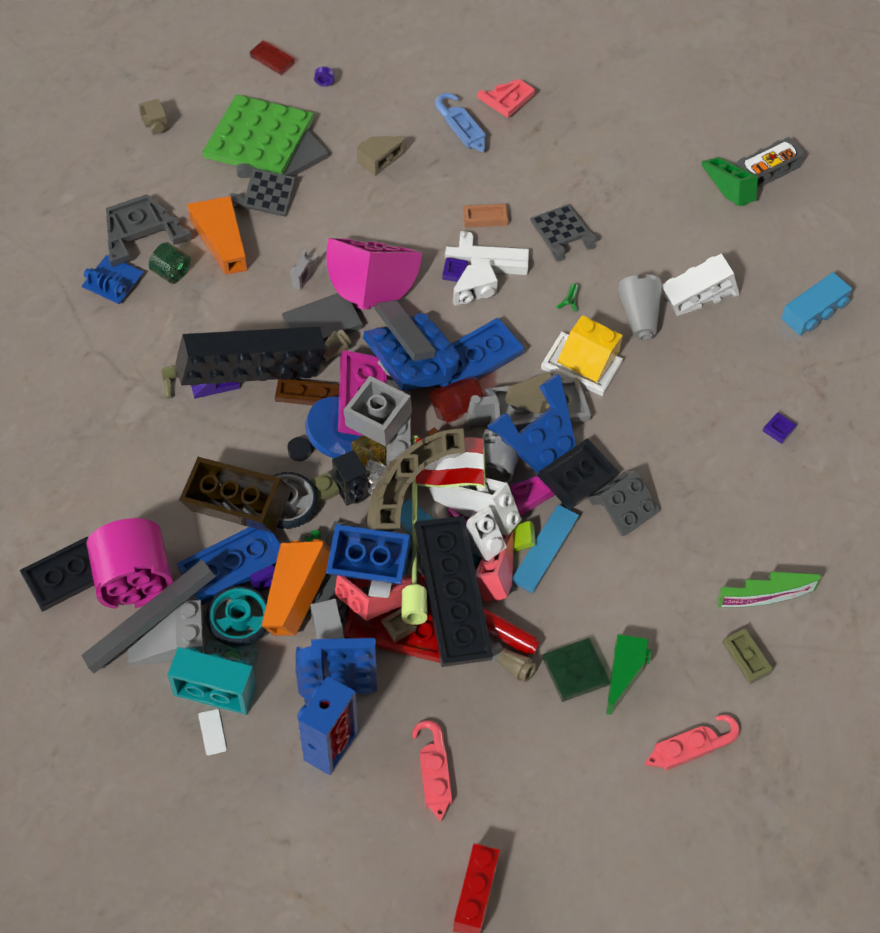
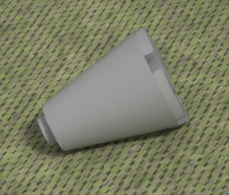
(641, 303)

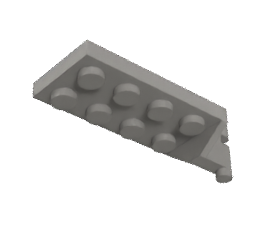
(488, 408)

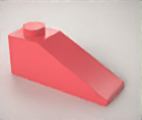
(496, 575)

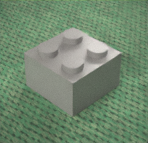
(377, 410)

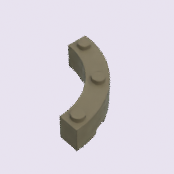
(389, 491)

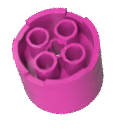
(128, 562)

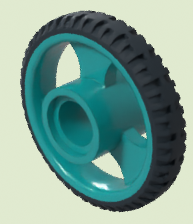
(238, 605)

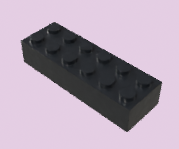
(249, 355)

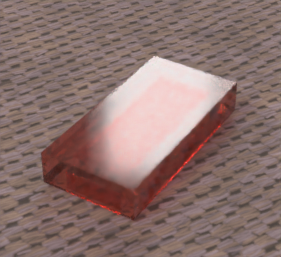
(272, 57)

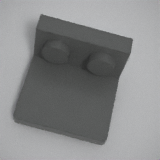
(626, 501)

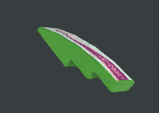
(776, 588)

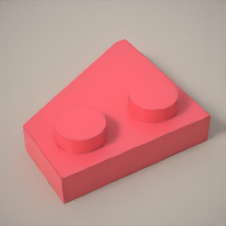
(507, 97)

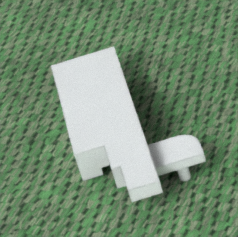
(501, 259)

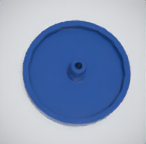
(322, 428)

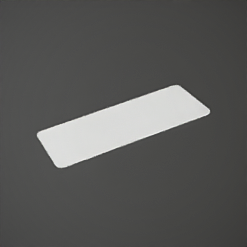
(380, 589)
(212, 732)

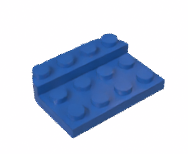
(401, 367)
(344, 660)

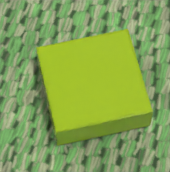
(524, 536)

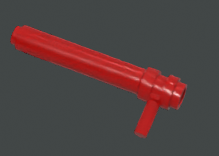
(504, 630)

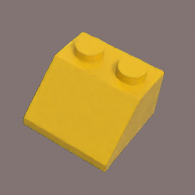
(590, 349)

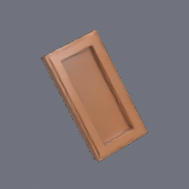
(485, 215)

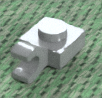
(301, 271)

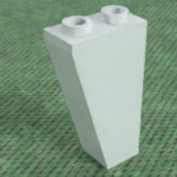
(472, 499)

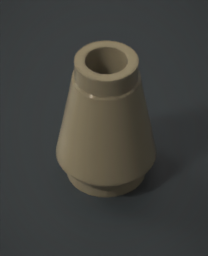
(335, 344)
(518, 665)

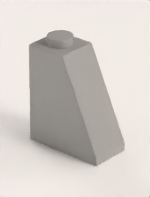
(326, 620)

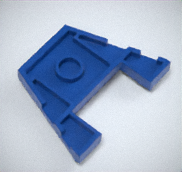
(547, 435)

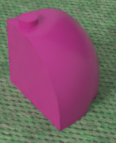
(371, 270)

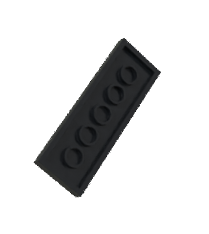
(453, 591)

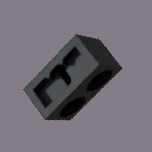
(350, 478)

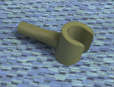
(168, 374)

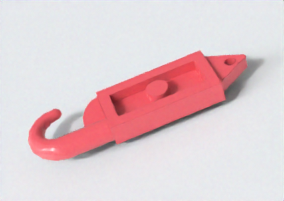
(691, 745)
(434, 770)

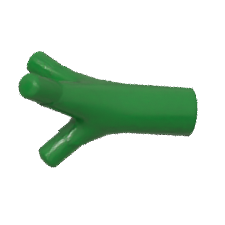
(570, 298)

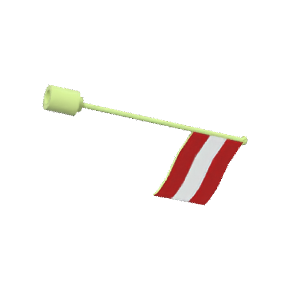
(458, 471)

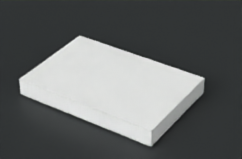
(550, 365)

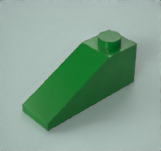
(732, 180)
(628, 664)

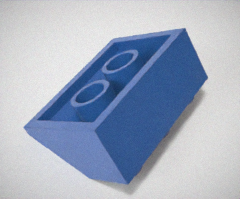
(369, 554)

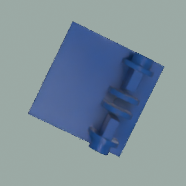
(110, 281)

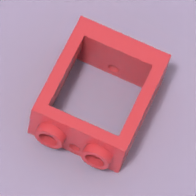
(367, 607)

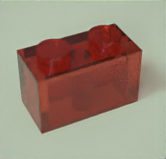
(454, 398)

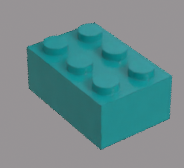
(212, 680)

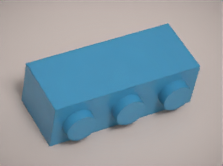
(817, 304)

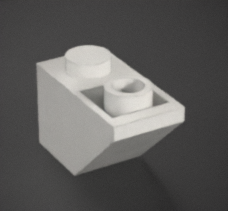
(475, 283)
(485, 535)

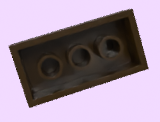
(235, 494)

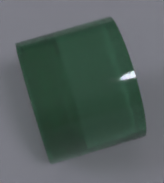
(169, 262)

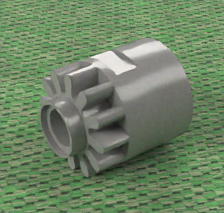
(499, 458)

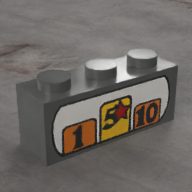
(773, 161)

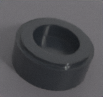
(299, 448)

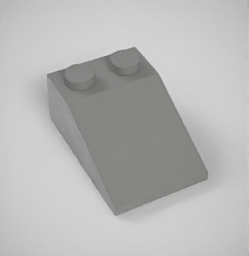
(178, 629)

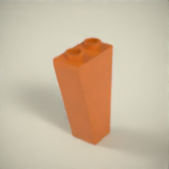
(219, 231)
(294, 585)

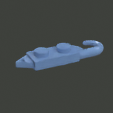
(461, 123)

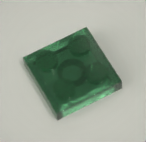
(575, 669)

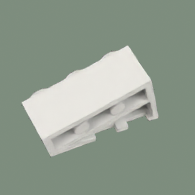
(700, 285)

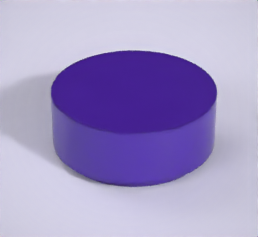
(324, 76)

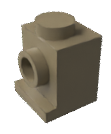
(153, 116)

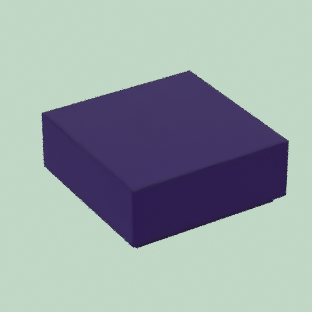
(454, 269)
(779, 428)
(263, 578)

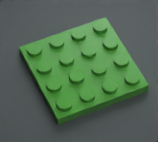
(258, 134)

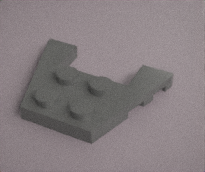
(137, 219)

